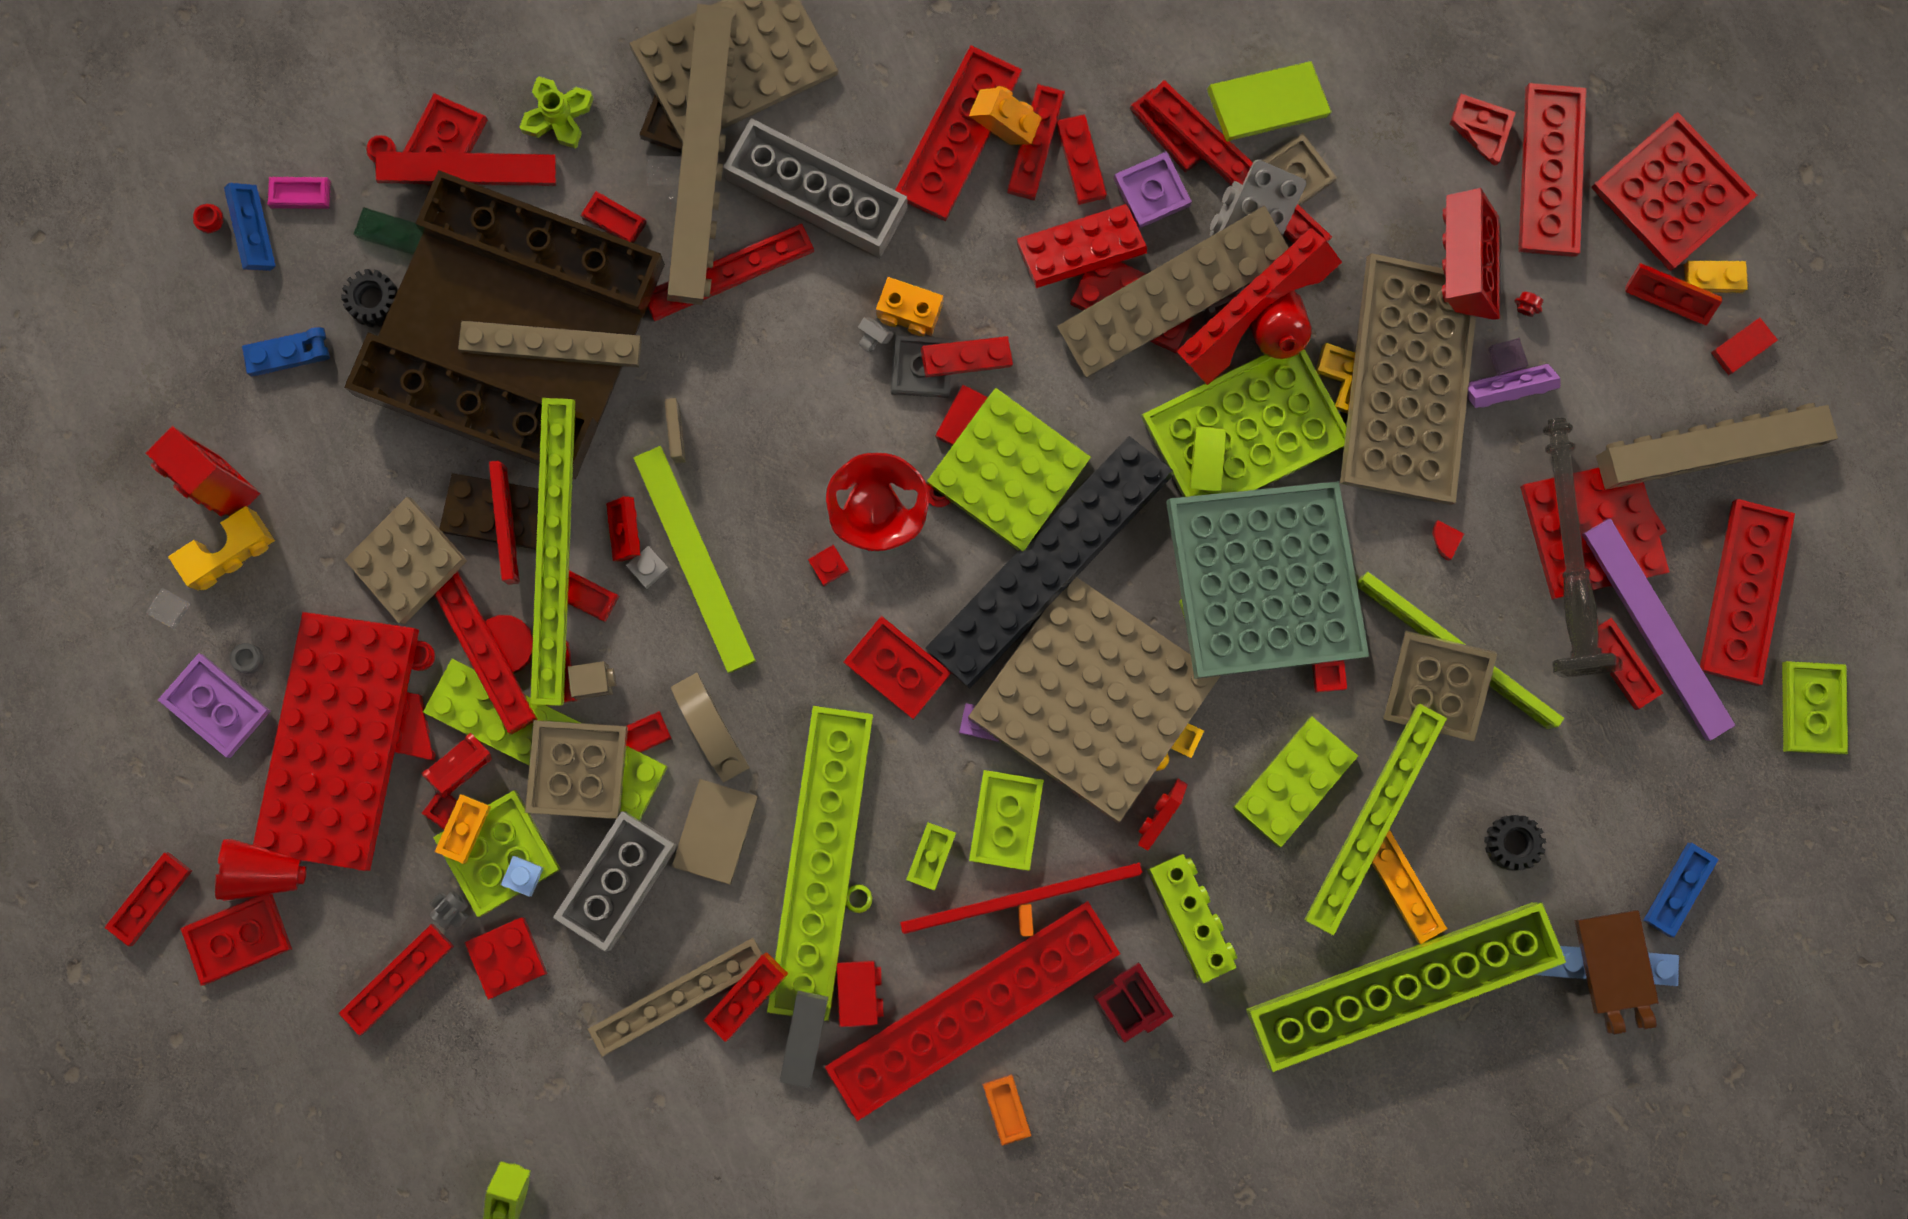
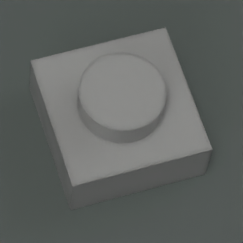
(647, 567)

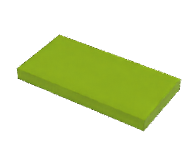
(1268, 101)

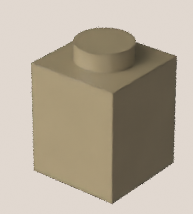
(591, 680)

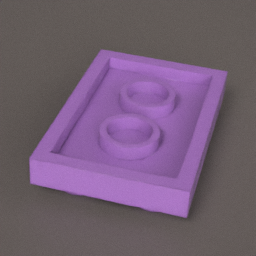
(214, 705)

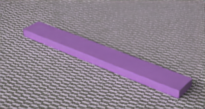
(1658, 630)

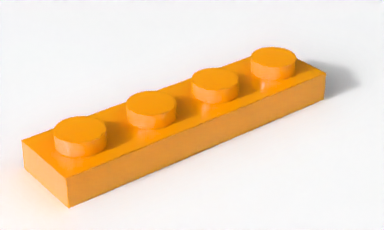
(1407, 891)

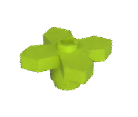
(556, 112)

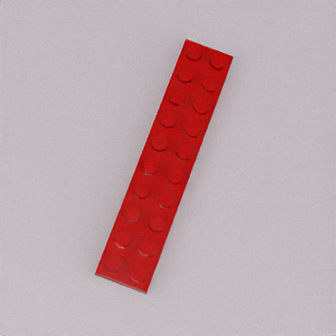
(972, 1010)

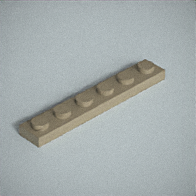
(550, 344)
(674, 998)

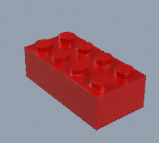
(201, 473)

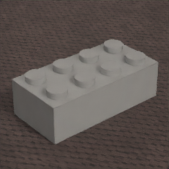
(615, 881)

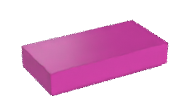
(299, 192)

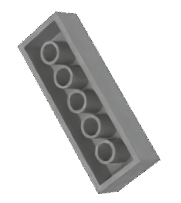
(815, 188)

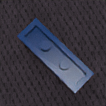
(249, 227)
(1680, 890)

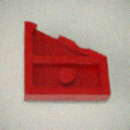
(1483, 126)
(414, 730)
(1165, 809)

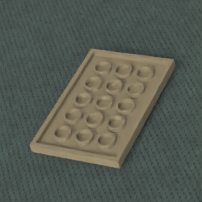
(773, 59)

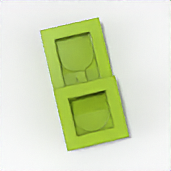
(1208, 458)

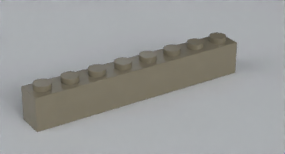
(1716, 446)

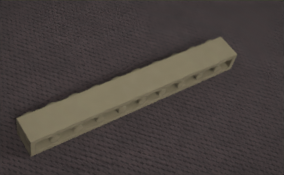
(700, 155)

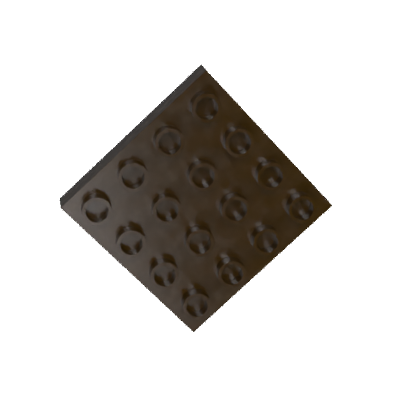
(510, 266)

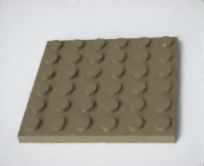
(1093, 698)

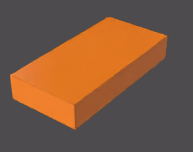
(1006, 1109)

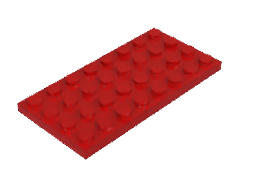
(336, 740)

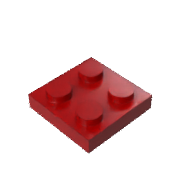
(506, 958)

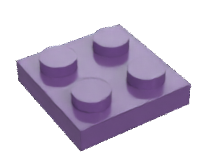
(1152, 190)

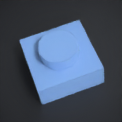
(522, 876)

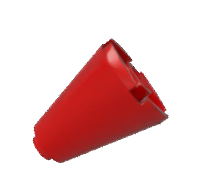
(255, 871)

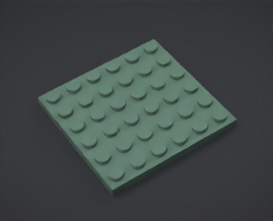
(1266, 579)

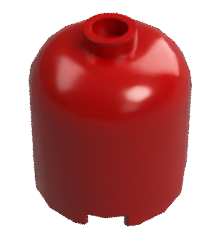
(1283, 327)

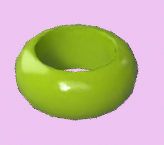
(869, 898)

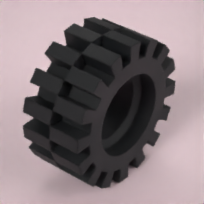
(358, 287)
(1532, 837)

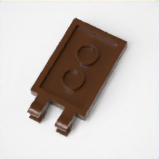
(1618, 968)

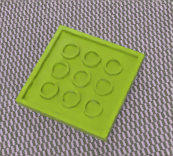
(1008, 470)

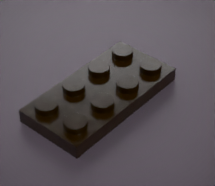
(471, 510)

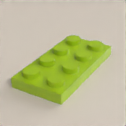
(1295, 782)

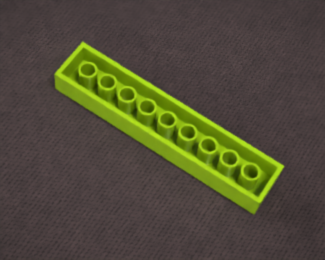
(1405, 986)

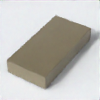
(675, 431)

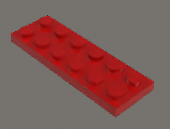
(953, 137)
(1552, 170)
(1747, 592)

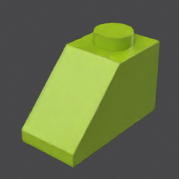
(506, 1192)

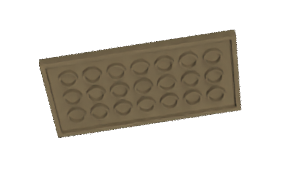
(1407, 384)

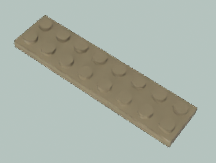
(1173, 292)

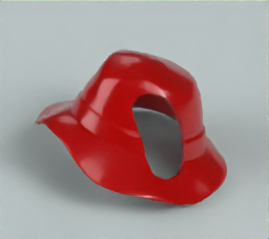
(873, 513)

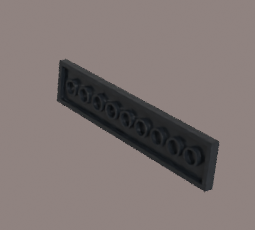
(1049, 562)

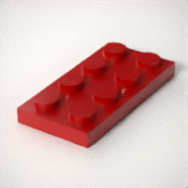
(1081, 246)
(1109, 279)

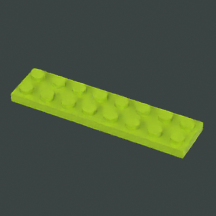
(467, 707)

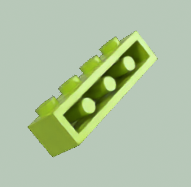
(1192, 918)

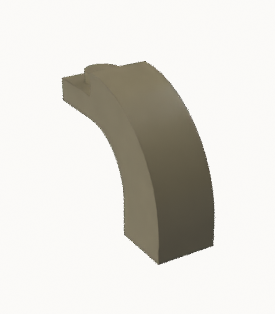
(709, 727)

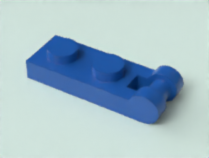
(285, 352)

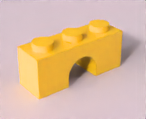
(245, 538)

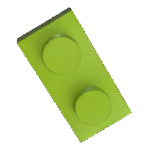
(931, 856)

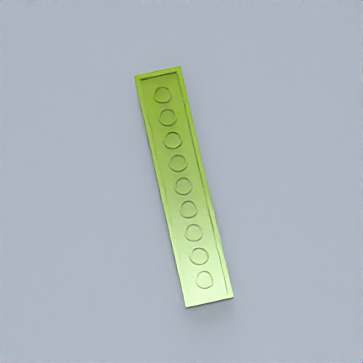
(821, 856)

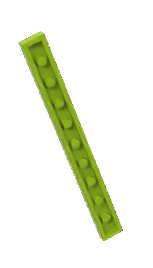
(552, 551)

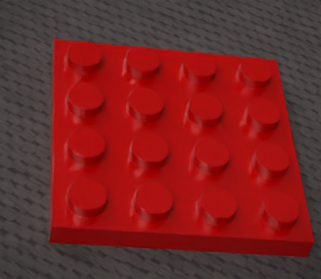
(1674, 191)
(1624, 505)

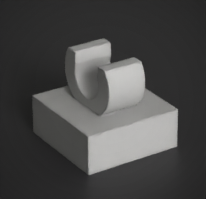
(873, 334)

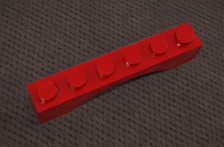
(1300, 265)

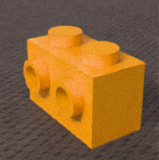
(1005, 115)
(909, 307)

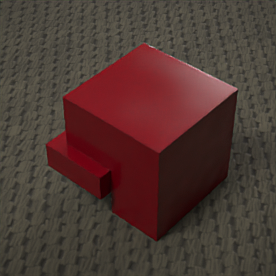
(1132, 1004)

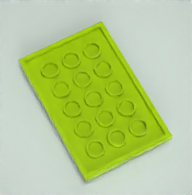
(1273, 421)

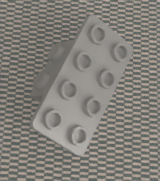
(1262, 186)

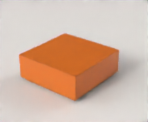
(1025, 920)

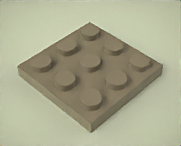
(405, 560)
(1443, 678)
(576, 769)

